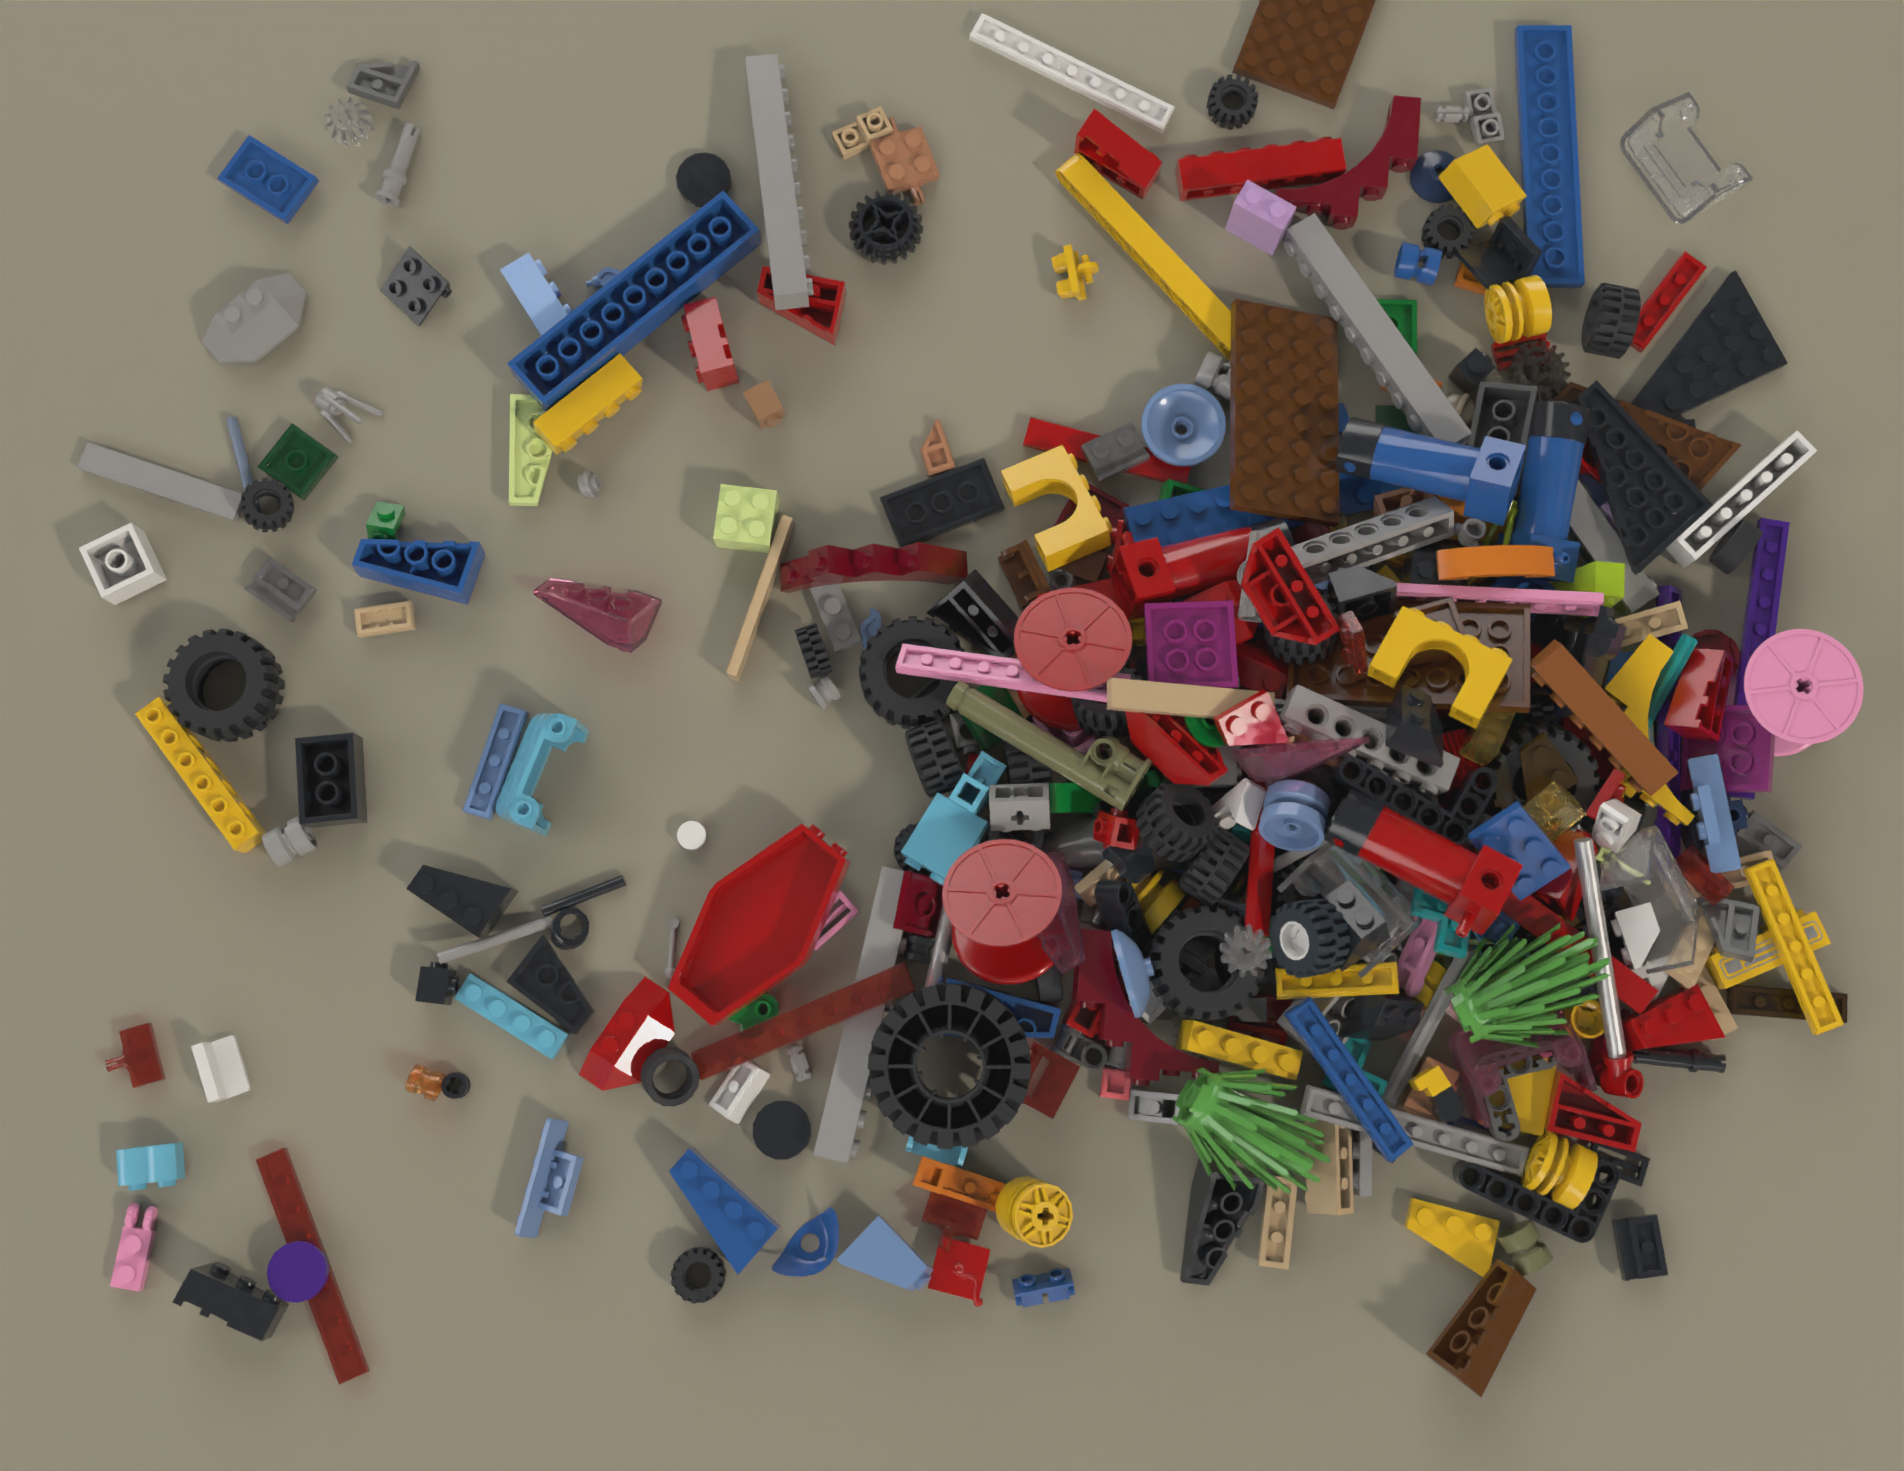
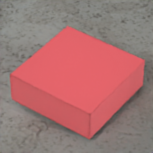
(1114, 1084)

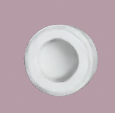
(691, 835)

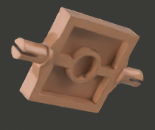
(904, 161)

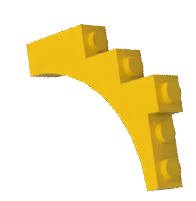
(1633, 690)

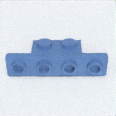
(1713, 813)
(551, 1180)

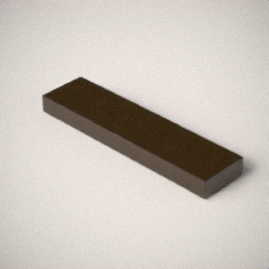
(1773, 1002)

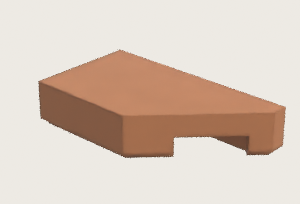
(936, 452)

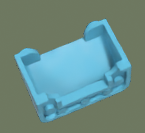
(543, 733)

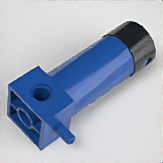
(1477, 476)
(1550, 482)

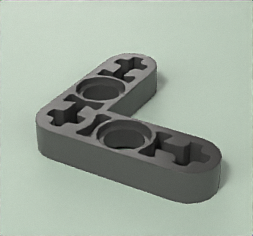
(1511, 1117)

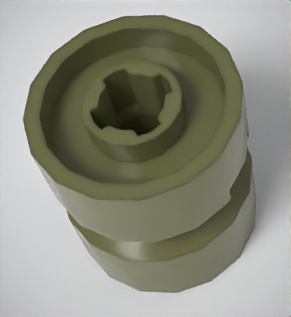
(1523, 1244)

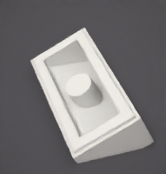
(739, 1091)

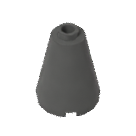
(1076, 844)

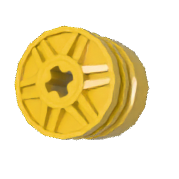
(1518, 309)
(1157, 900)
(1560, 1169)
(1019, 1209)

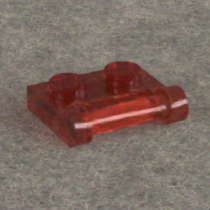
(1053, 1083)

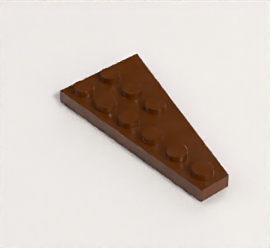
(1691, 449)

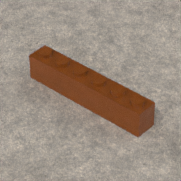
(1602, 718)

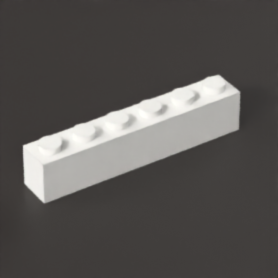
(1741, 498)

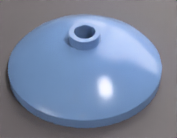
(1187, 408)
(1134, 971)

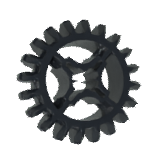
(870, 240)

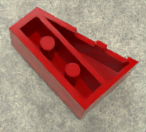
(1672, 1020)

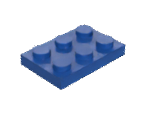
(268, 179)
(1521, 839)

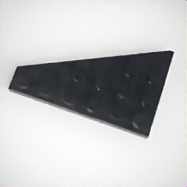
(1715, 355)
(1642, 485)

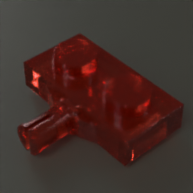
(1354, 641)
(139, 1056)
(953, 1218)

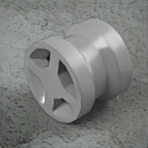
(824, 691)

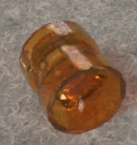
(424, 1082)

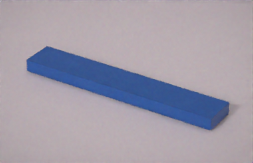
(1348, 1079)

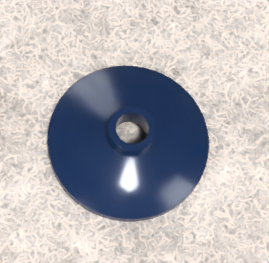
(1426, 181)

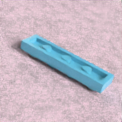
(511, 1016)

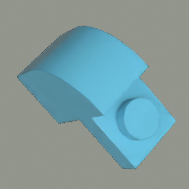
(974, 787)

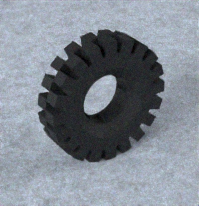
(956, 1119)

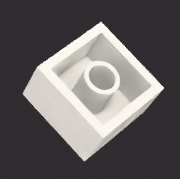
(122, 563)

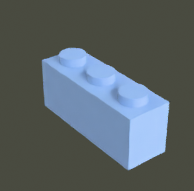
(535, 293)

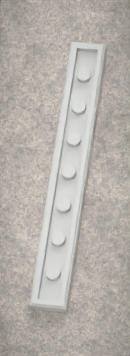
(1071, 73)

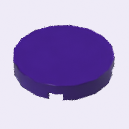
(297, 1271)

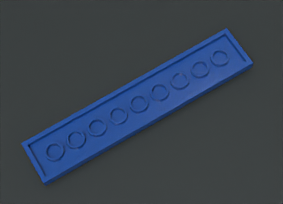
(1550, 152)
(1210, 513)

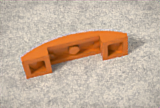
(1495, 561)
(957, 1183)

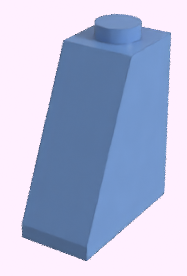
(886, 1256)

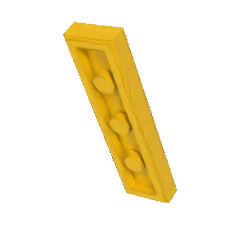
(1378, 981)

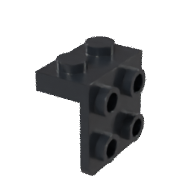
(1502, 258)

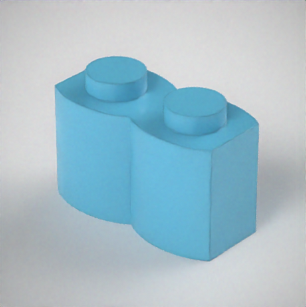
(150, 1164)

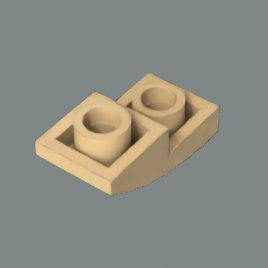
(857, 136)

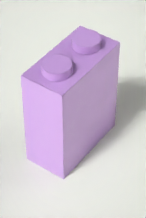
(1260, 217)

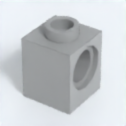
(967, 746)

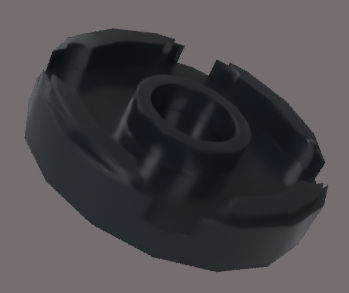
(702, 178)
(781, 1130)

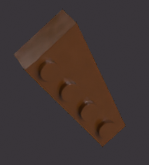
(1483, 1327)

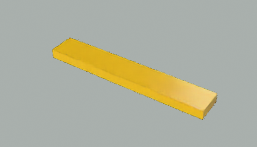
(1793, 947)

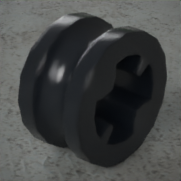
(448, 1080)

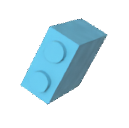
(942, 837)

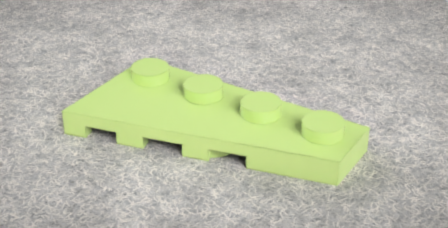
(527, 452)

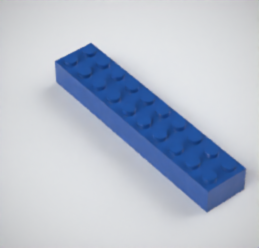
(636, 301)

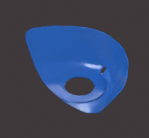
(799, 1263)

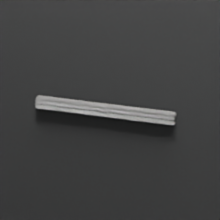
(1424, 1030)

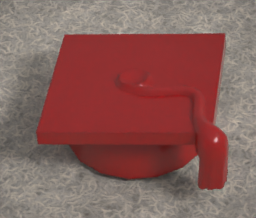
(960, 1270)

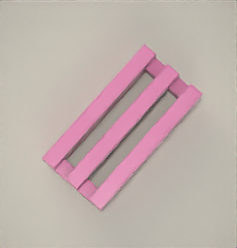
(846, 904)

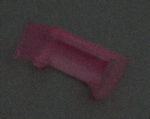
(1480, 1062)

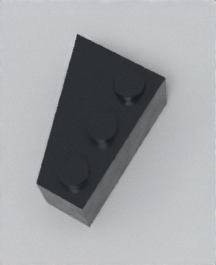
(463, 899)
(232, 1300)

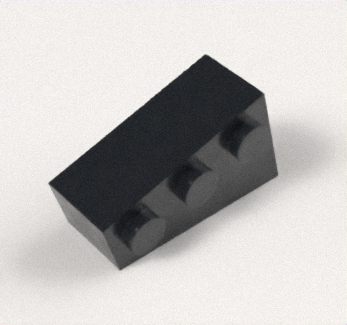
(978, 613)

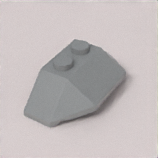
(256, 320)

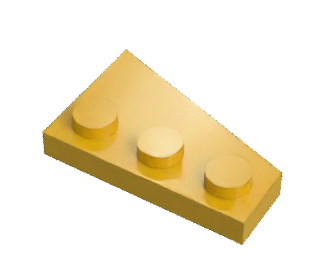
(1457, 1233)

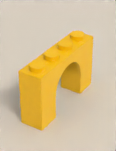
(1057, 474)
(1416, 633)

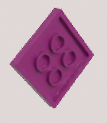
(1191, 643)
(1742, 750)

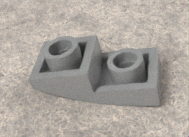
(1483, 118)

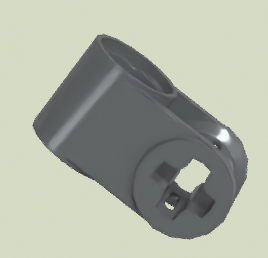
(1077, 1048)

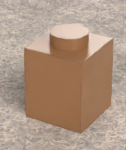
(764, 405)

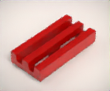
(1498, 356)

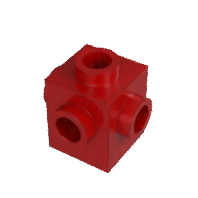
(1116, 829)

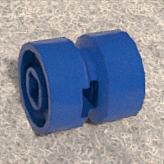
(1408, 259)

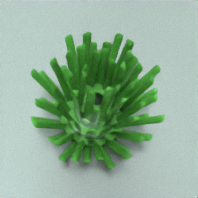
(1508, 999)
(1235, 1125)

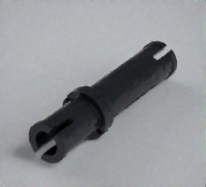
(1690, 1060)

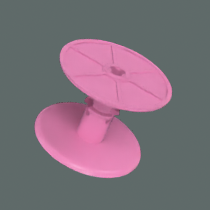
(1801, 688)

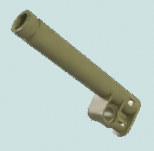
(1108, 778)

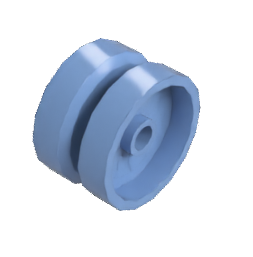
(1294, 815)

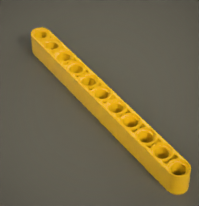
(1148, 250)

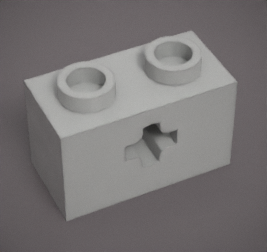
(1019, 807)

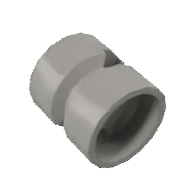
(1215, 375)
(285, 843)

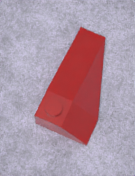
(1260, 668)

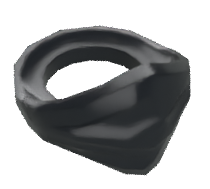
(555, 930)

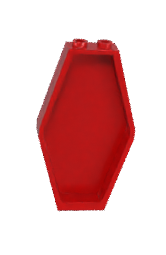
(759, 924)

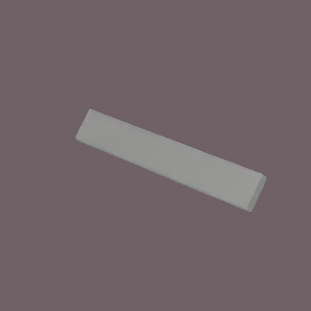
(160, 481)

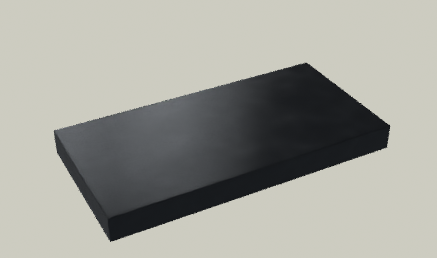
(942, 503)

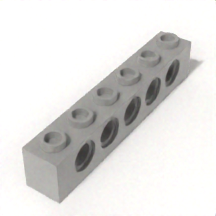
(1376, 538)
(1331, 713)

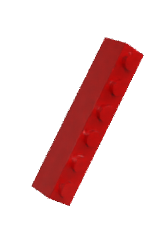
(1267, 167)

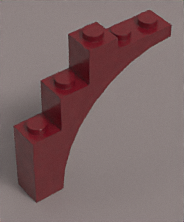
(1369, 179)
(874, 563)
(1146, 1054)

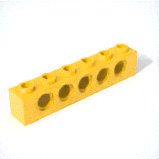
(202, 776)

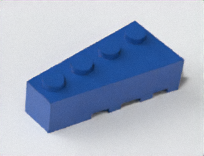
(434, 569)
(1036, 1018)
(725, 1210)

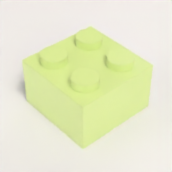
(746, 518)

